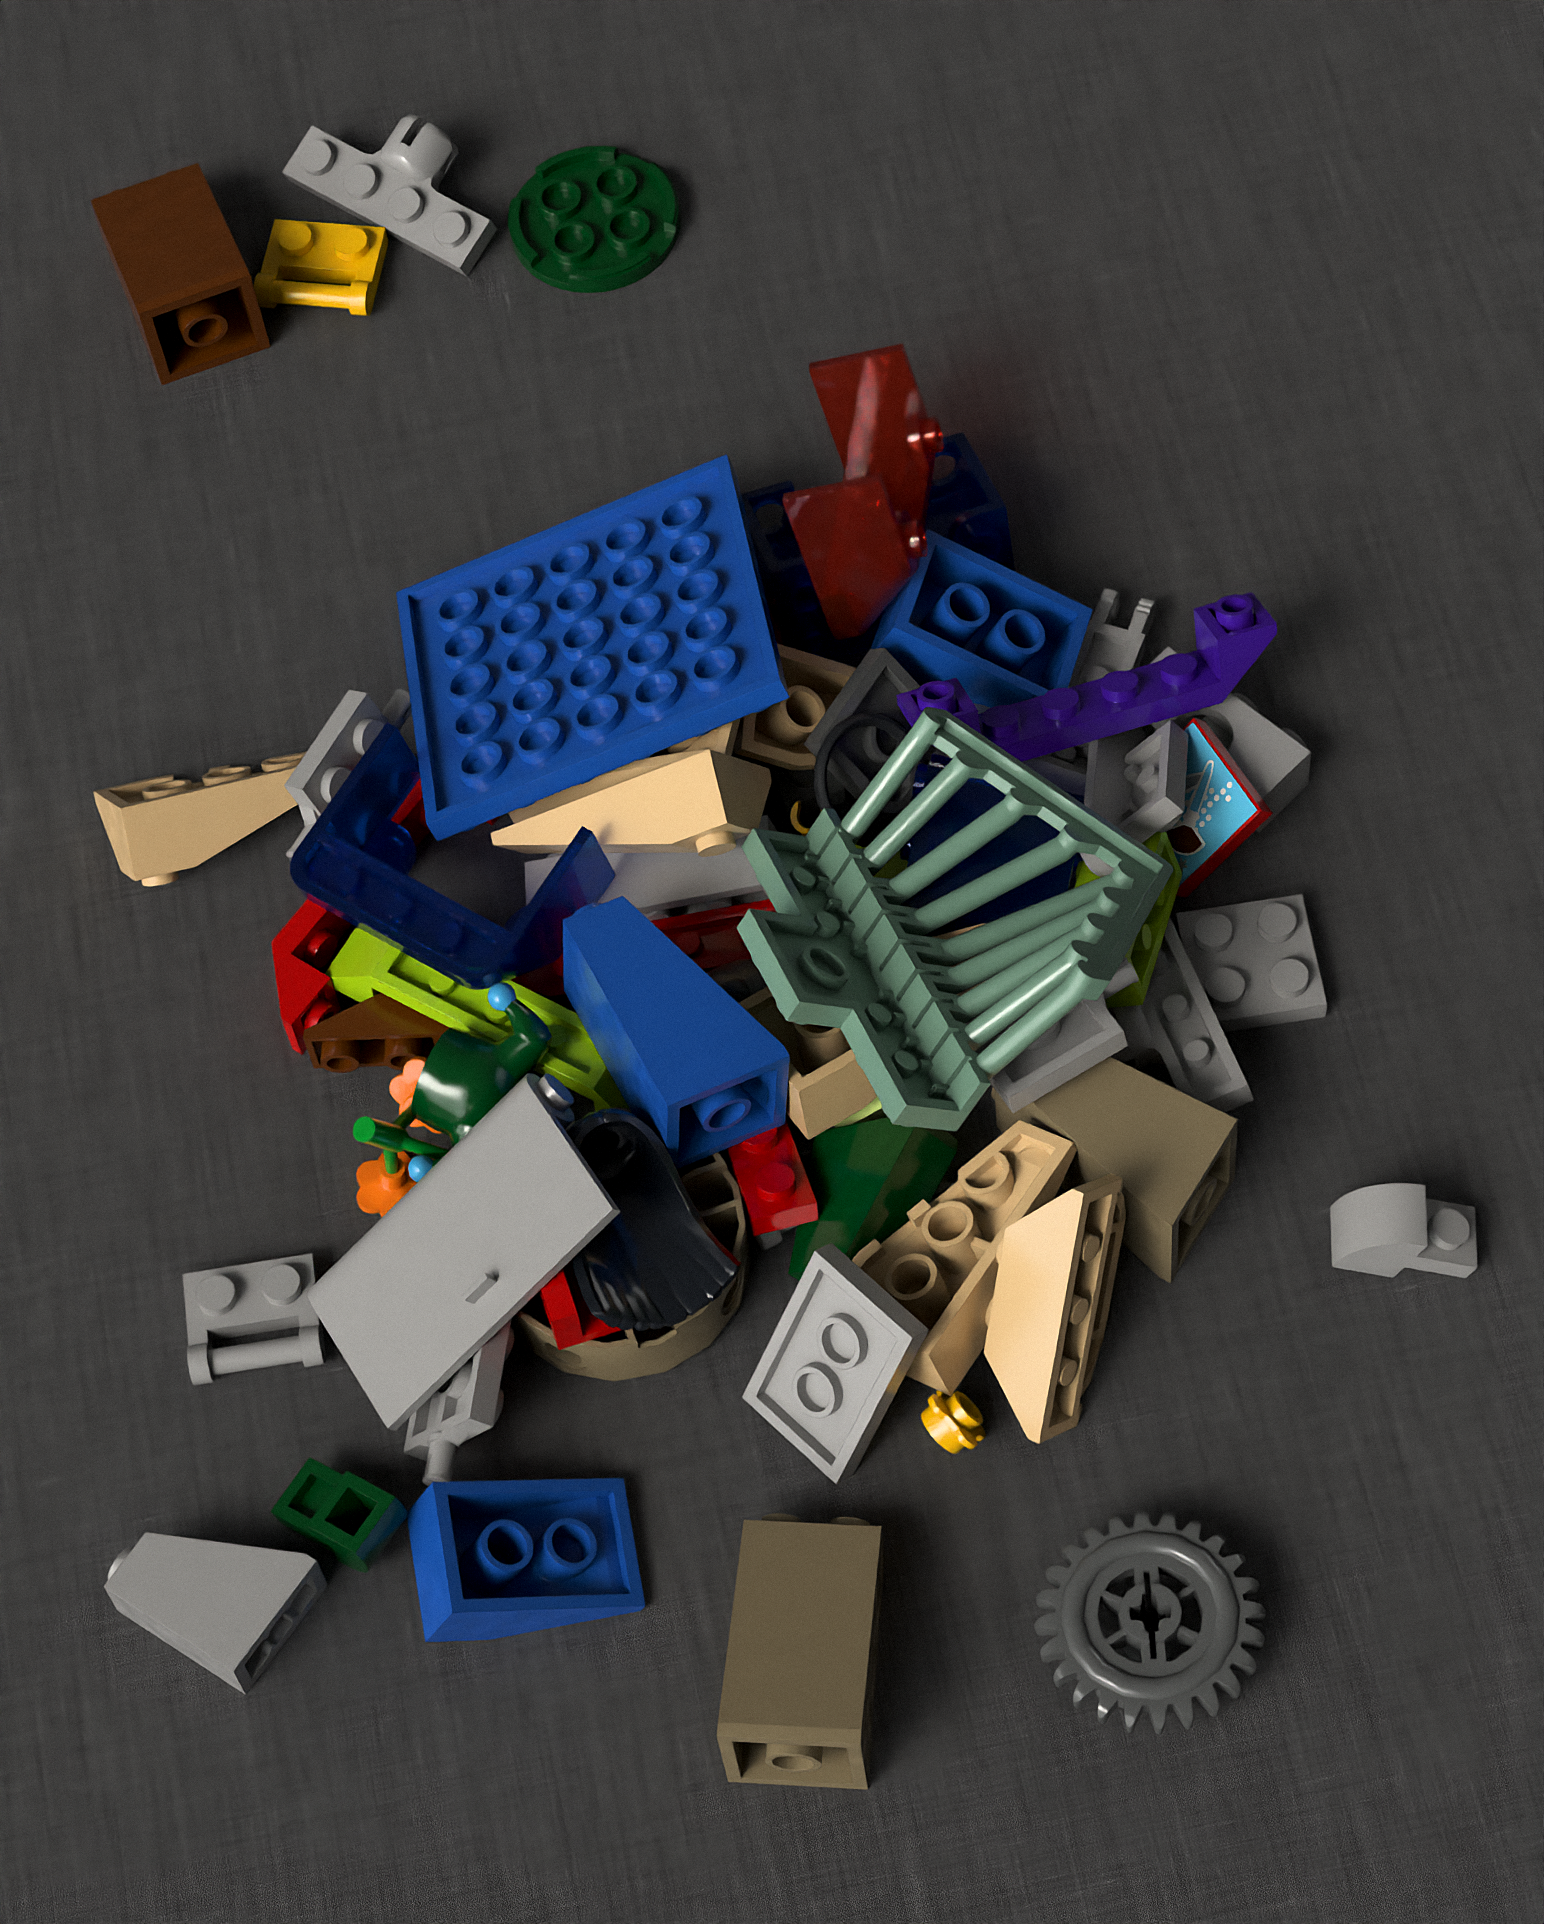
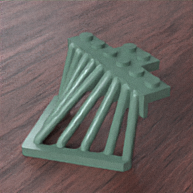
(862, 962)

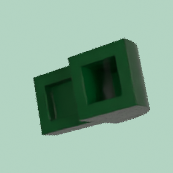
(340, 1513)

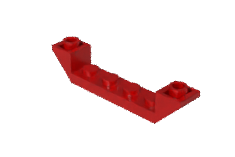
(311, 940)

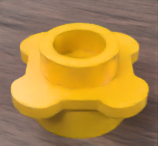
(953, 1421)

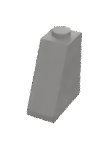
(216, 1599)

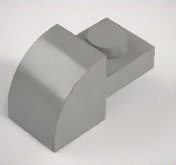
(1399, 1228)

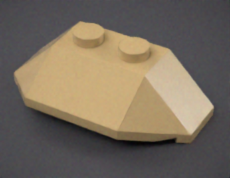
(1054, 1303)

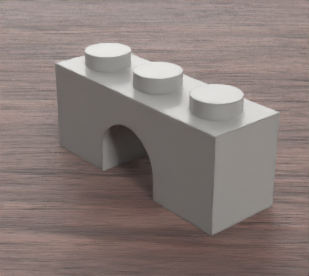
(1269, 756)

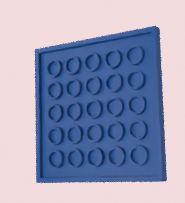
(587, 648)

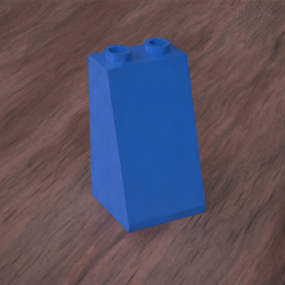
(671, 1034)

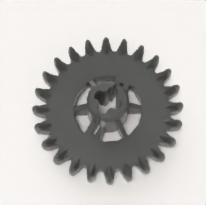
(1153, 1683)

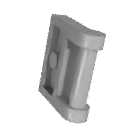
(249, 1302)

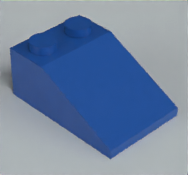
(522, 1556)

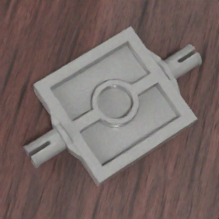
(338, 751)
(1066, 1049)
(460, 1408)

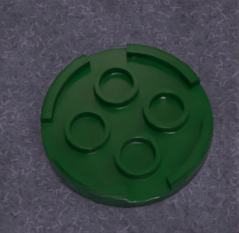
(594, 220)

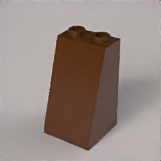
(181, 273)

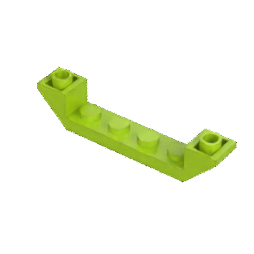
(374, 967)

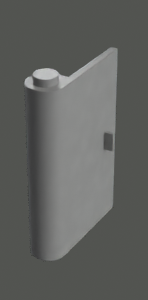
(463, 1249)

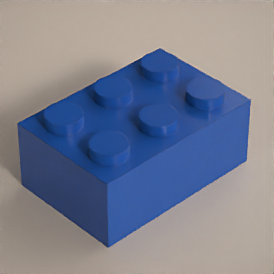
(983, 626)

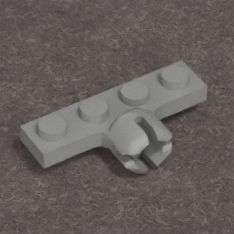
(396, 189)
(1181, 1032)

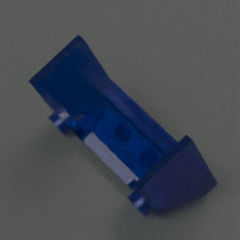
(359, 868)

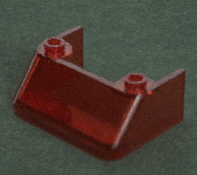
(868, 530)

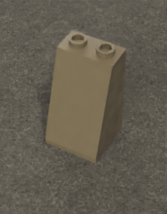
(1159, 1140)
(802, 1653)

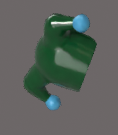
(473, 1073)

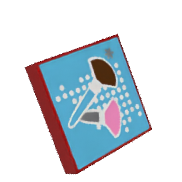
(1218, 809)

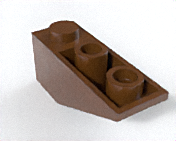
(372, 1035)

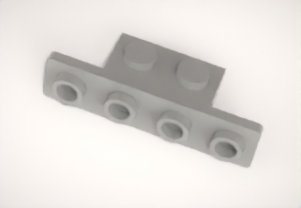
(1137, 783)

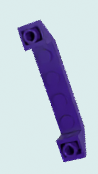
(1227, 643)

